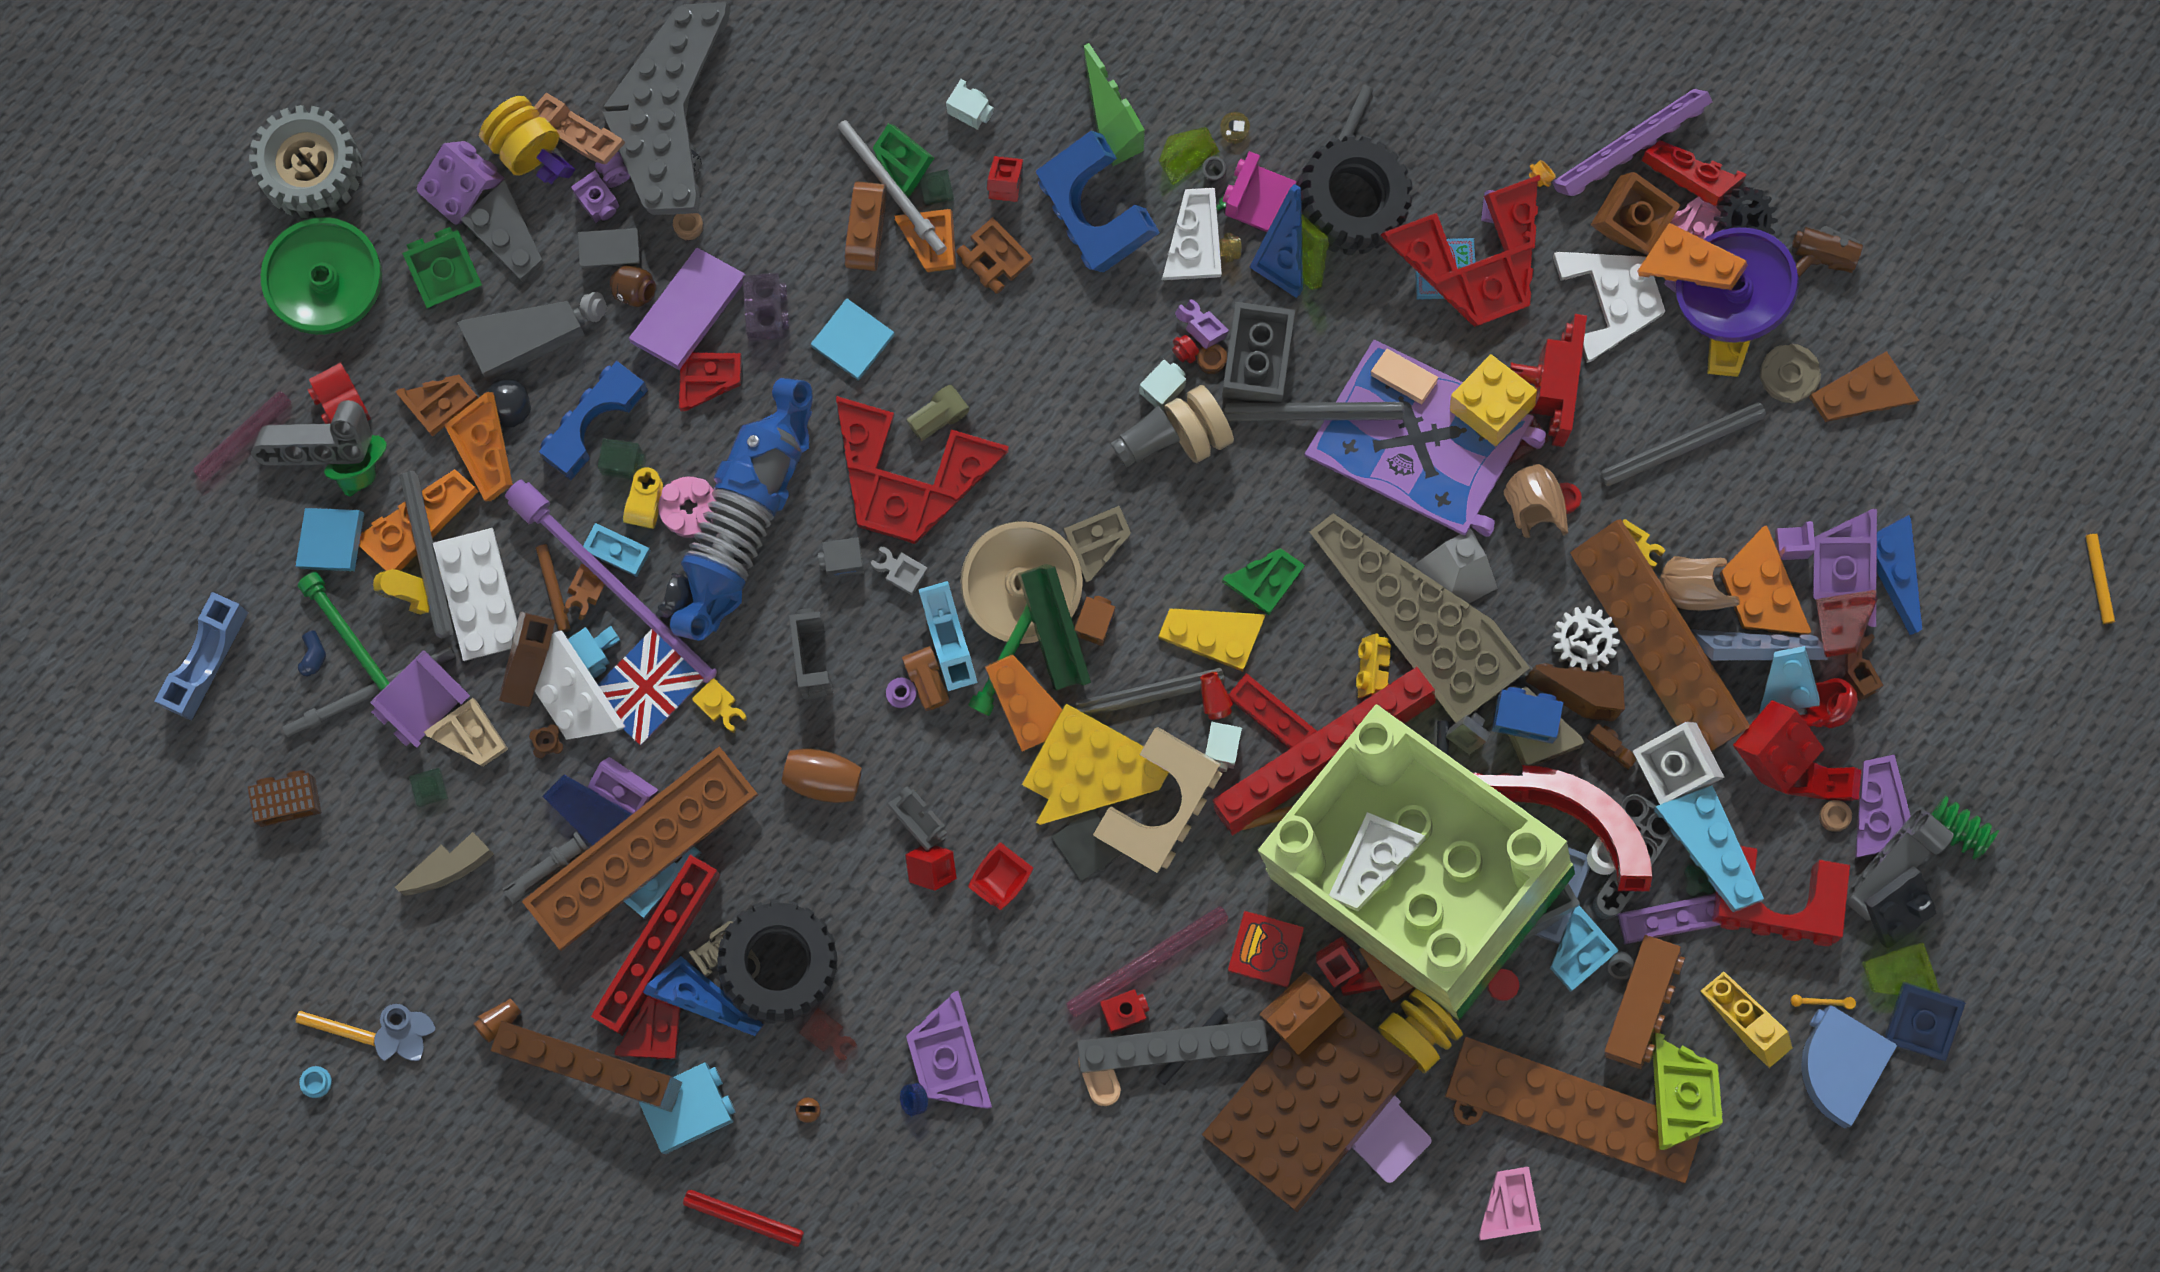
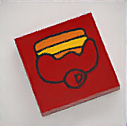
(1265, 949)

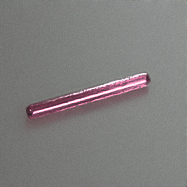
(1147, 961)

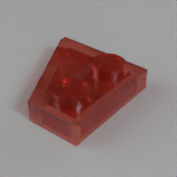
(1845, 621)

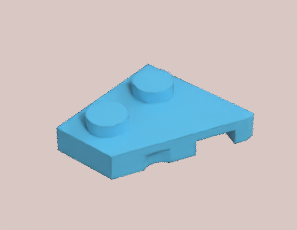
(1791, 680)
(1581, 950)

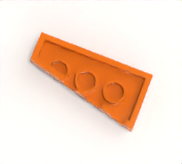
(391, 538)

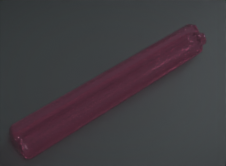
(242, 436)

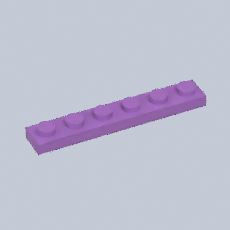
(1638, 138)

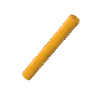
(2100, 578)
(335, 1028)

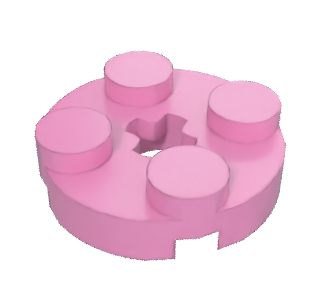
(676, 494)

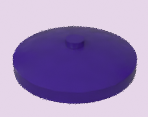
(1757, 300)

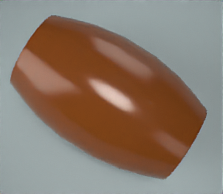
(821, 775)

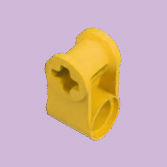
(643, 503)

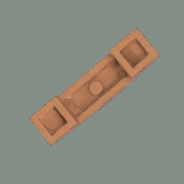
(577, 132)

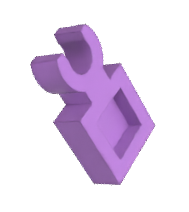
(1201, 326)

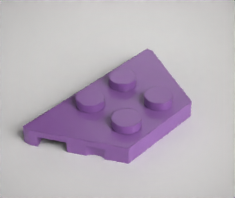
(1847, 559)
(947, 1056)

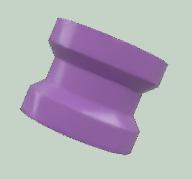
(614, 171)

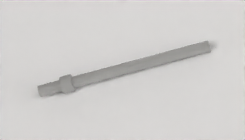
(923, 226)

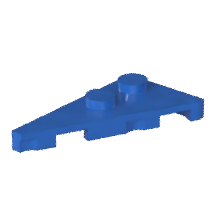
(1281, 249)
(1898, 571)
(691, 990)

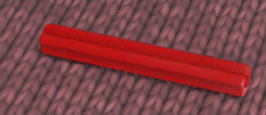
(743, 1218)

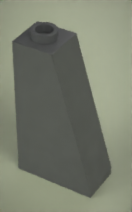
(519, 336)

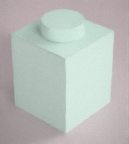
(1163, 384)
(1223, 744)

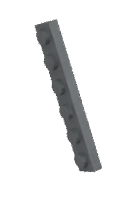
(1172, 1046)

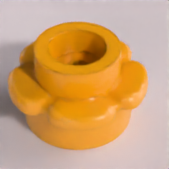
(1545, 172)

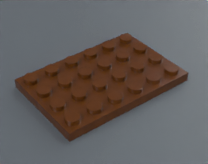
(1309, 1108)

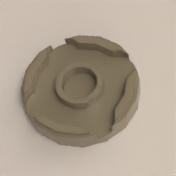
(1788, 382)

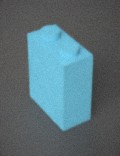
(695, 1113)

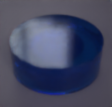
(913, 1099)

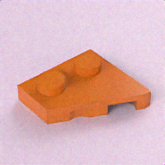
(943, 222)

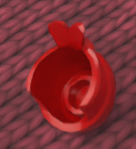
(1836, 705)

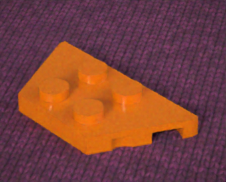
(1763, 588)

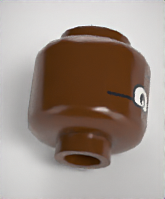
(632, 285)

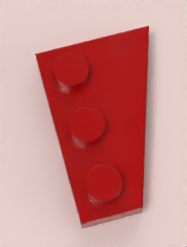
(1698, 177)

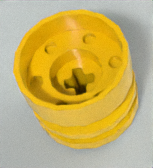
(518, 134)
(1423, 1027)

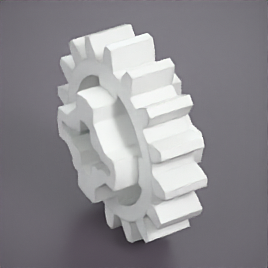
(1589, 652)

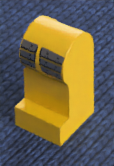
(404, 587)

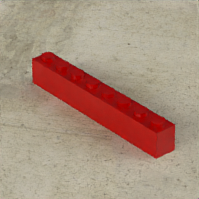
(1304, 762)

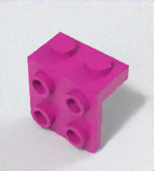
(1256, 193)

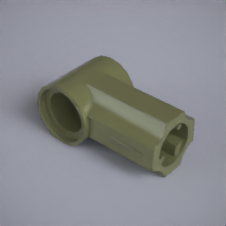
(943, 409)

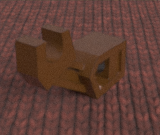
(1872, 682)

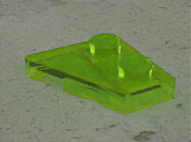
(1906, 965)

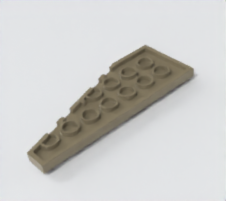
(1434, 629)

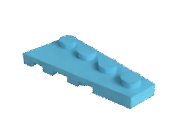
(1709, 838)

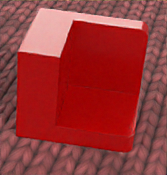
(931, 867)

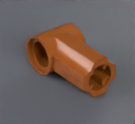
(924, 672)

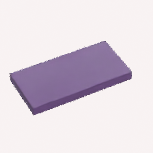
(687, 308)

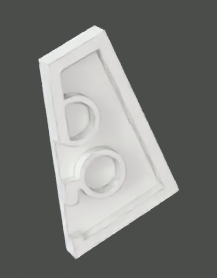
(1195, 240)
(1373, 859)

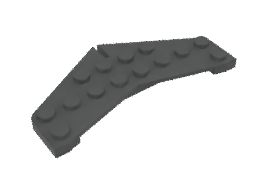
(653, 106)

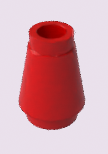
(1215, 697)

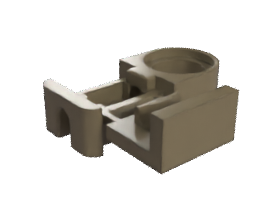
(709, 953)

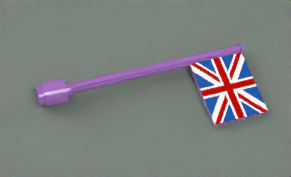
(658, 669)

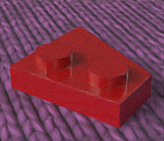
(707, 377)

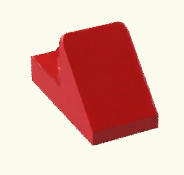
(1005, 178)

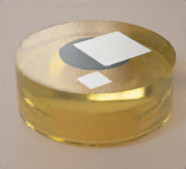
(1234, 127)

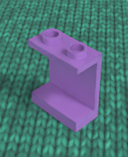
(417, 699)

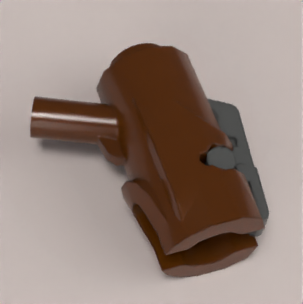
(1826, 247)

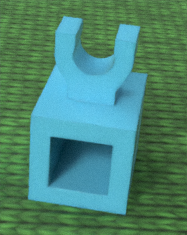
(591, 649)

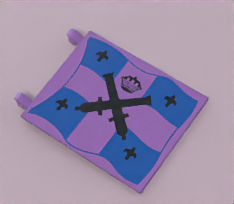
(1426, 458)

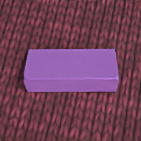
(621, 786)

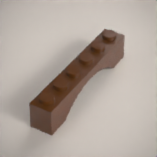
(586, 1066)

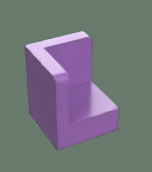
(1795, 542)

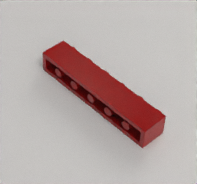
(656, 944)

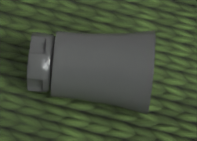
(1145, 438)

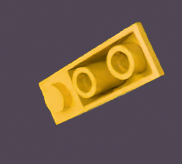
(1748, 1019)

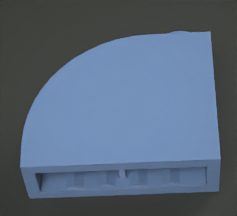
(1842, 1064)

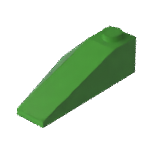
(1112, 115)

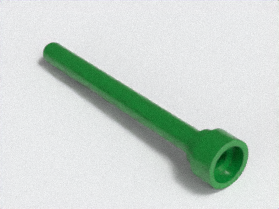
(313, 587)
(983, 700)

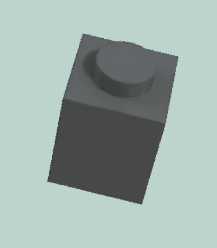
(841, 558)

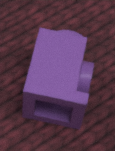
(588, 188)

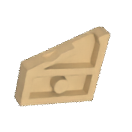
(469, 734)

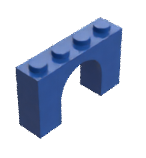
(1064, 182)

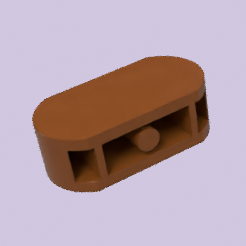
(865, 226)

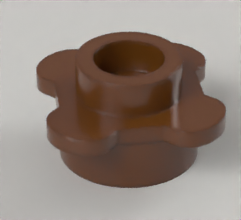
(538, 737)

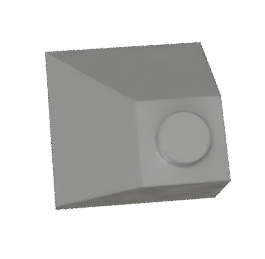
(1460, 567)

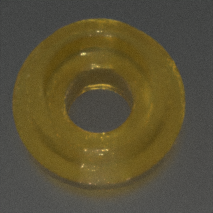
(1230, 247)

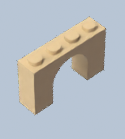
(1154, 843)

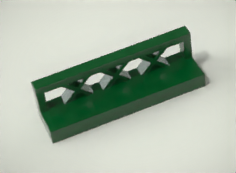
(1054, 627)

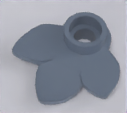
(402, 1038)

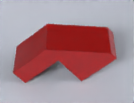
(1828, 783)

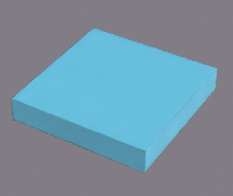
(852, 339)

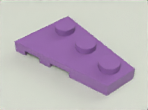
(1881, 805)

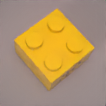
(1493, 400)

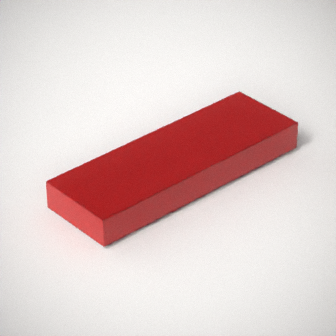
(1270, 712)

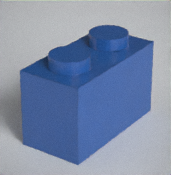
(1527, 715)

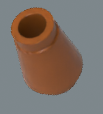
(489, 1022)

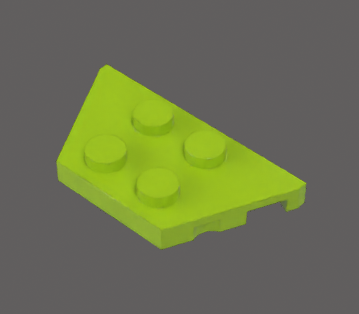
(1685, 1093)

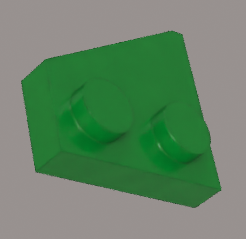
(902, 158)
(1266, 579)

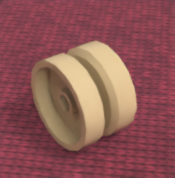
(1199, 423)

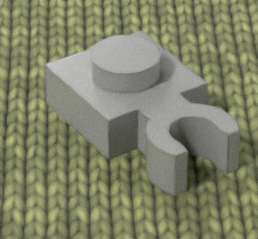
(903, 572)

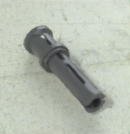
(546, 869)

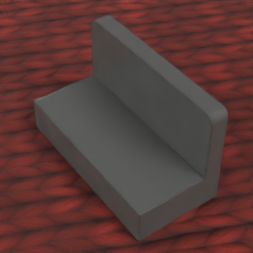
(609, 247)

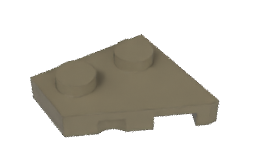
(1097, 540)

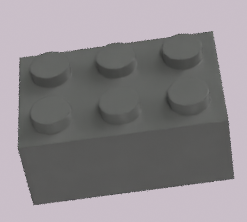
(1258, 353)

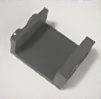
(812, 684)

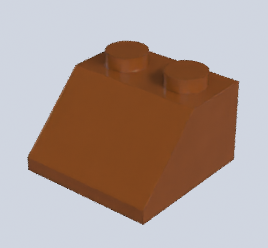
(1635, 213)
(1302, 1012)

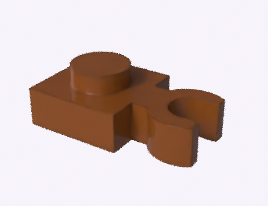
(584, 588)

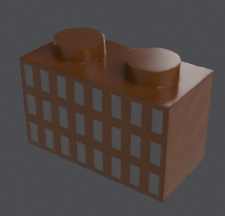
(284, 798)

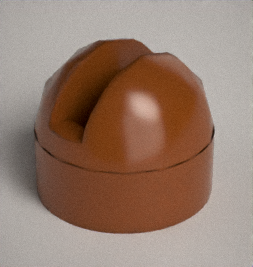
(808, 1116)

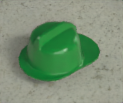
(357, 476)

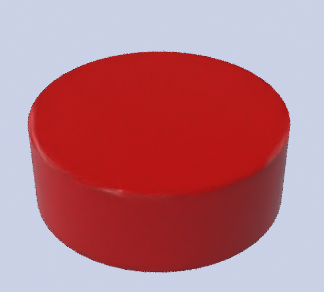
(1571, 496)
(1503, 985)

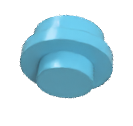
(315, 1082)

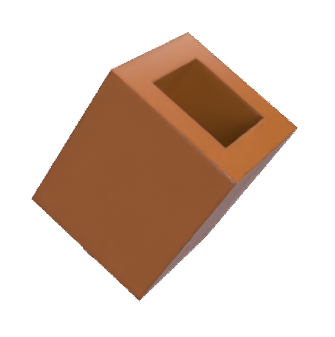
(1095, 620)

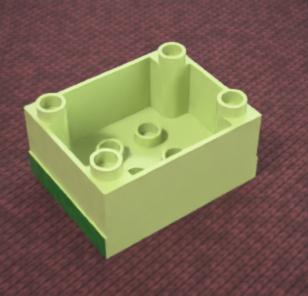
(1461, 894)

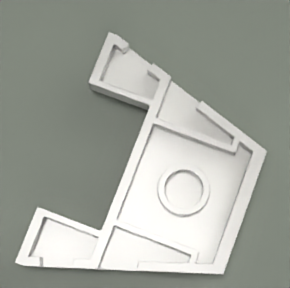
(1624, 296)

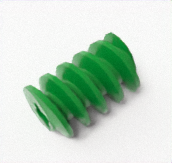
(1964, 829)

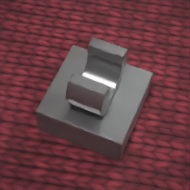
(1468, 733)

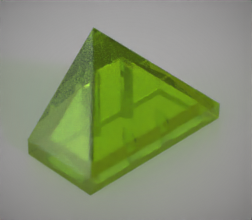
(1186, 153)

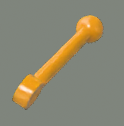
(1848, 1003)

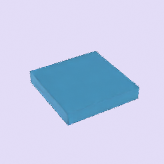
(329, 539)

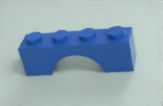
(616, 390)

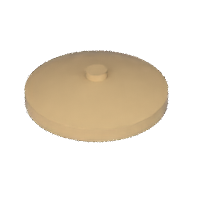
(991, 575)

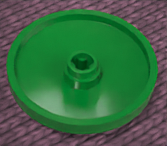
(321, 276)

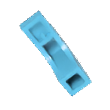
(947, 636)

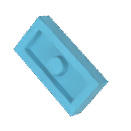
(616, 550)

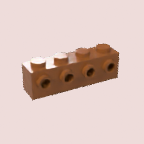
(1643, 1002)

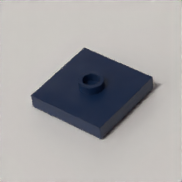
(1924, 1021)

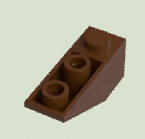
(526, 658)
(1587, 693)

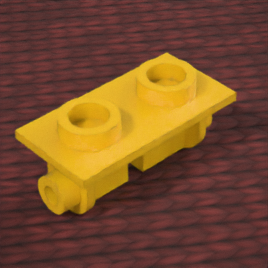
(1373, 652)

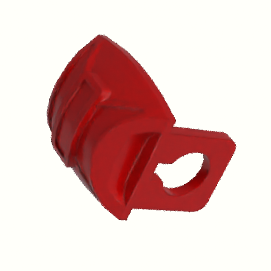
(1000, 876)

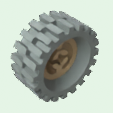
(319, 140)

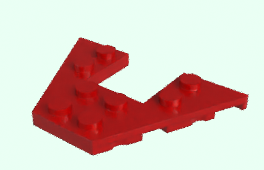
(1487, 286)
(898, 503)

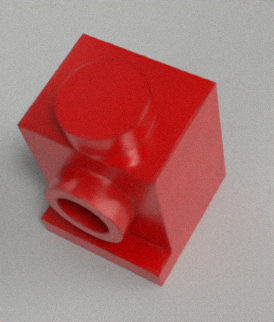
(1115, 1019)

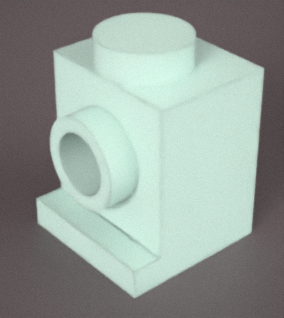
(969, 105)

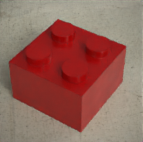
(1778, 746)

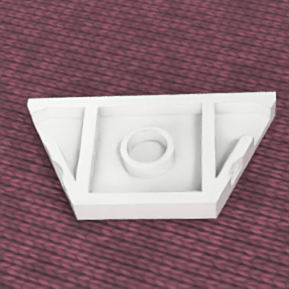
(573, 694)

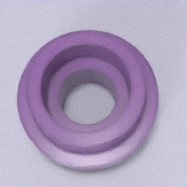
(901, 702)

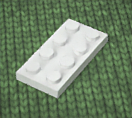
(477, 593)

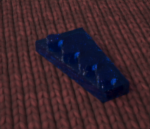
(585, 809)

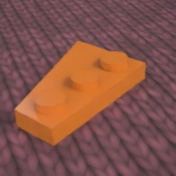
(1692, 259)
(481, 446)
(1024, 702)

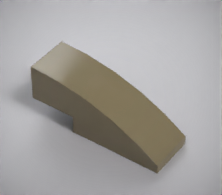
(445, 867)

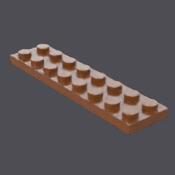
(1658, 635)
(640, 848)
(1566, 1108)

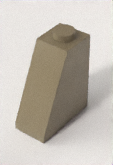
(1536, 752)

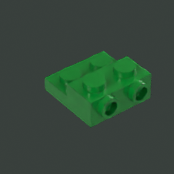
(441, 267)

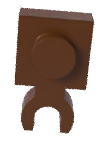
(1607, 741)

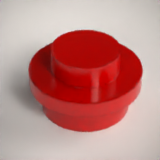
(1185, 349)

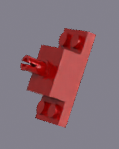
(1557, 378)

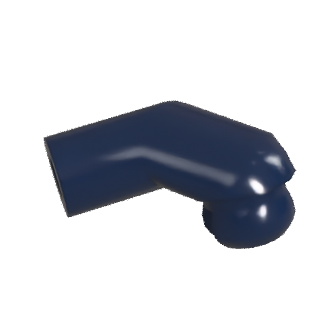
(314, 656)

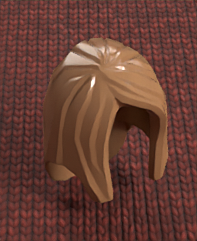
(1536, 499)
(1692, 584)

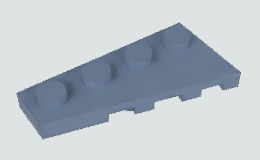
(1747, 646)

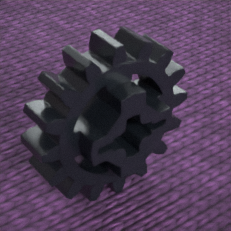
(1754, 215)

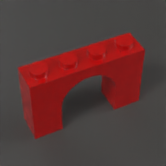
(1819, 921)

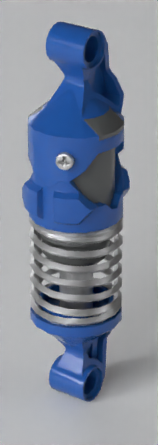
(746, 498)

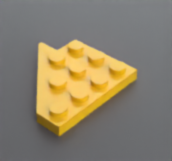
(1088, 767)

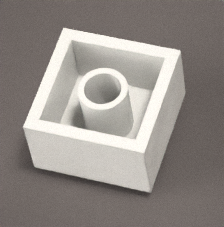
(1678, 763)

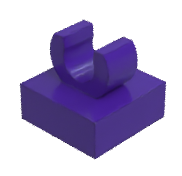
(553, 166)

